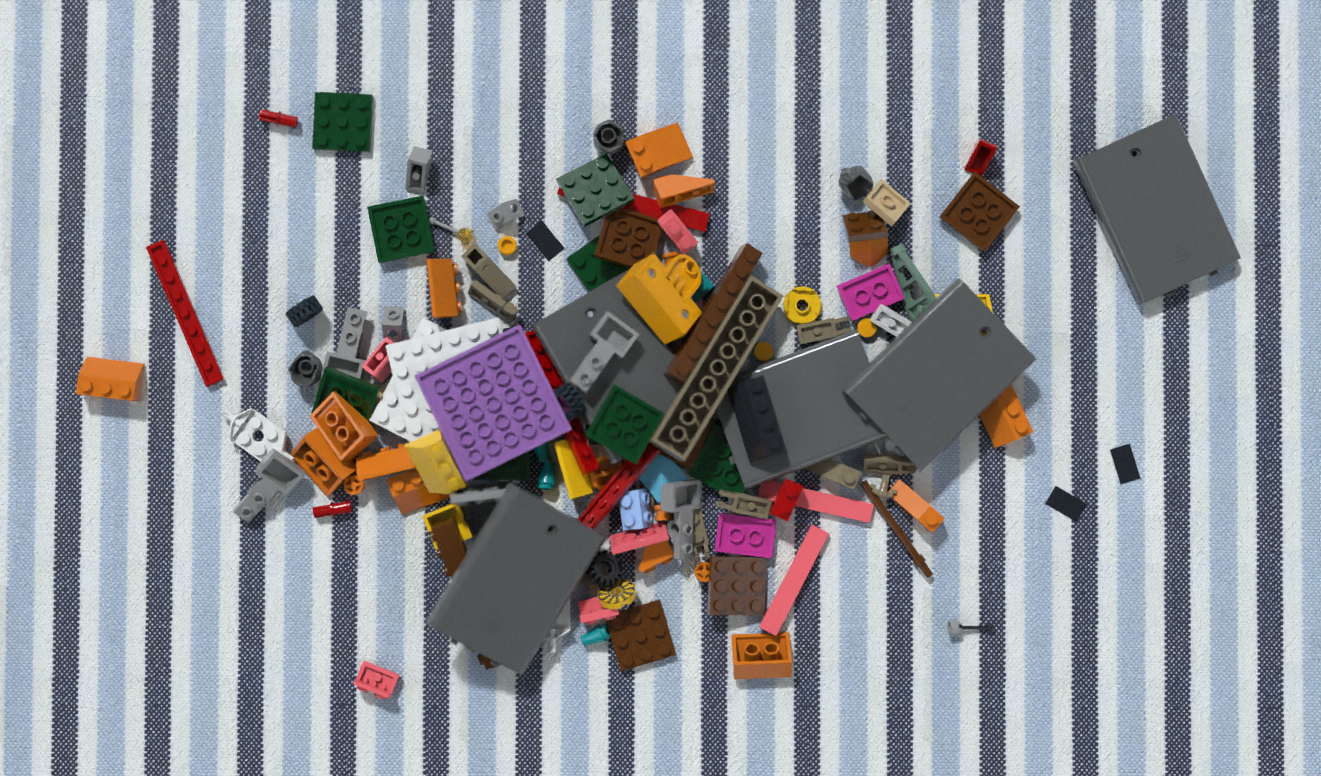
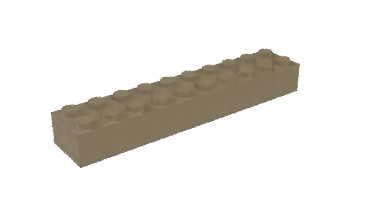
(716, 369)

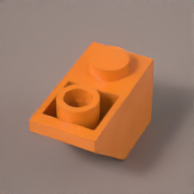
(655, 554)

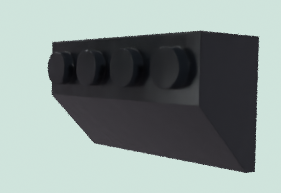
(756, 419)

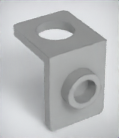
(503, 214)
(393, 321)

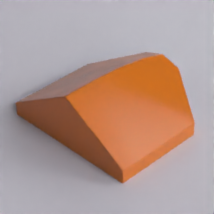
(869, 251)
(605, 473)

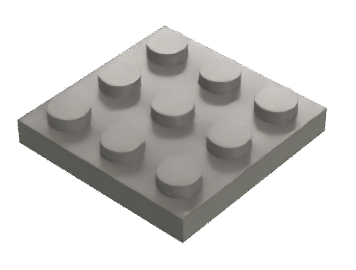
(479, 492)

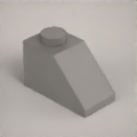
(418, 169)

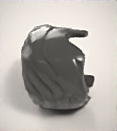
(608, 137)
(855, 182)
(305, 369)

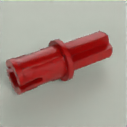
(278, 118)
(332, 509)

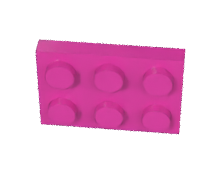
(870, 290)
(745, 535)

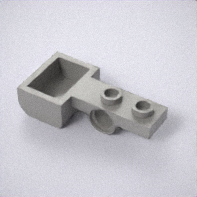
(611, 338)
(349, 343)
(276, 474)
(681, 499)

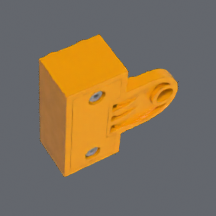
(664, 294)

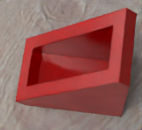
(980, 157)

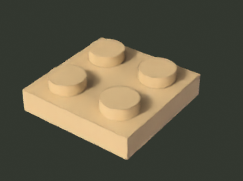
(886, 202)

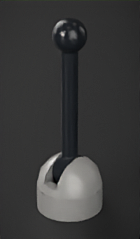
(956, 627)

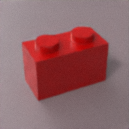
(786, 499)

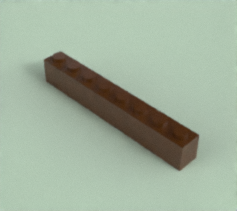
(713, 313)
(453, 551)

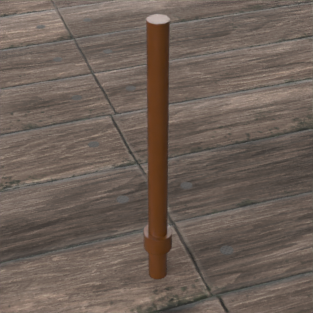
(918, 559)

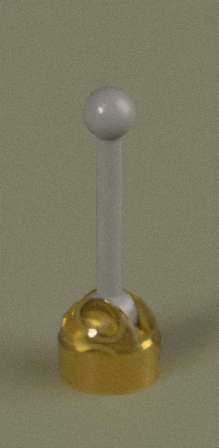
(463, 234)

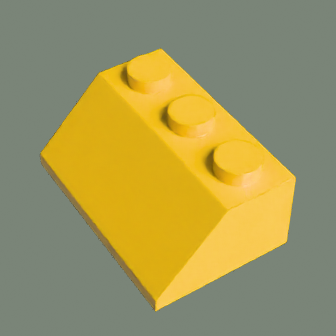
(436, 463)
(575, 483)

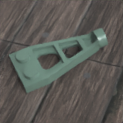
(900, 260)

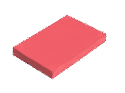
(638, 537)

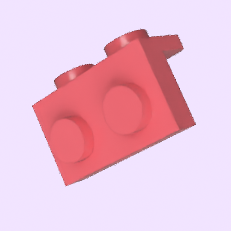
(592, 610)
(376, 680)

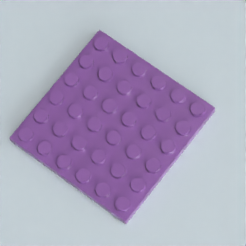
(492, 402)

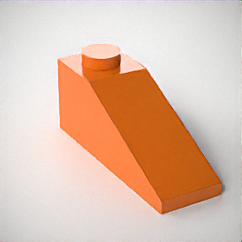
(677, 188)
(916, 506)

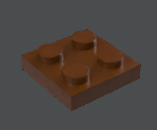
(864, 226)

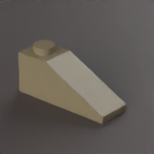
(836, 472)

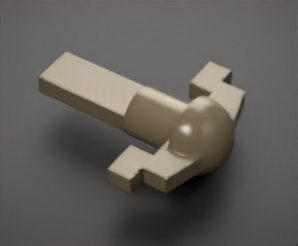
(882, 492)

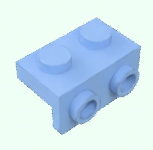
(635, 509)

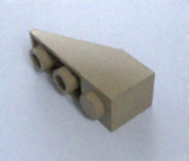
(488, 271)

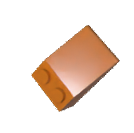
(658, 150)
(343, 427)

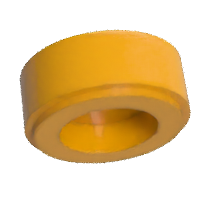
(507, 245)
(866, 328)
(763, 351)

